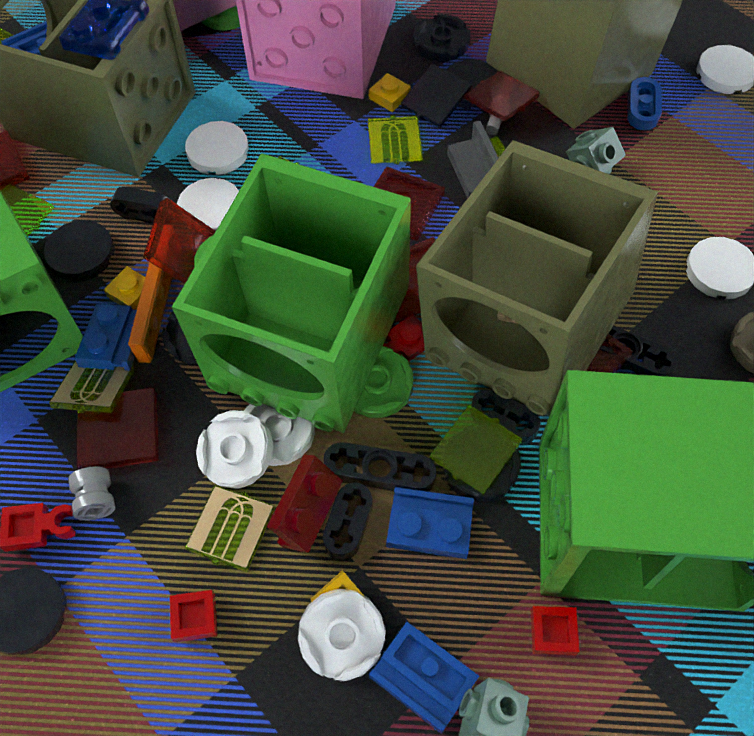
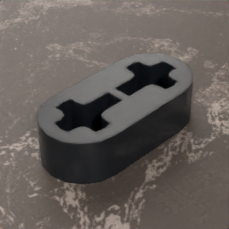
(136, 204)
(509, 414)
(339, 518)

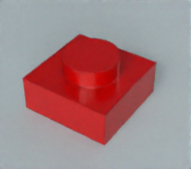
(193, 616)
(554, 630)

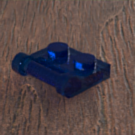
(103, 27)

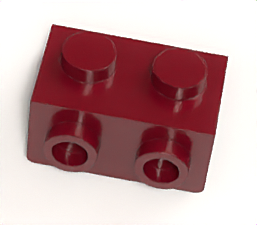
(304, 504)

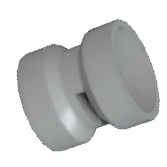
(91, 493)

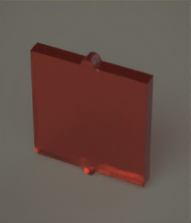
(502, 95)

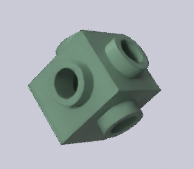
(597, 149)
(494, 710)

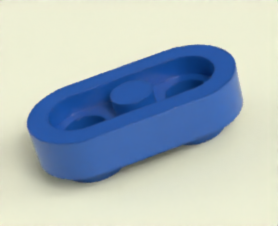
(644, 103)

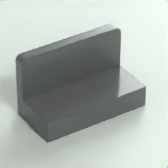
(472, 158)

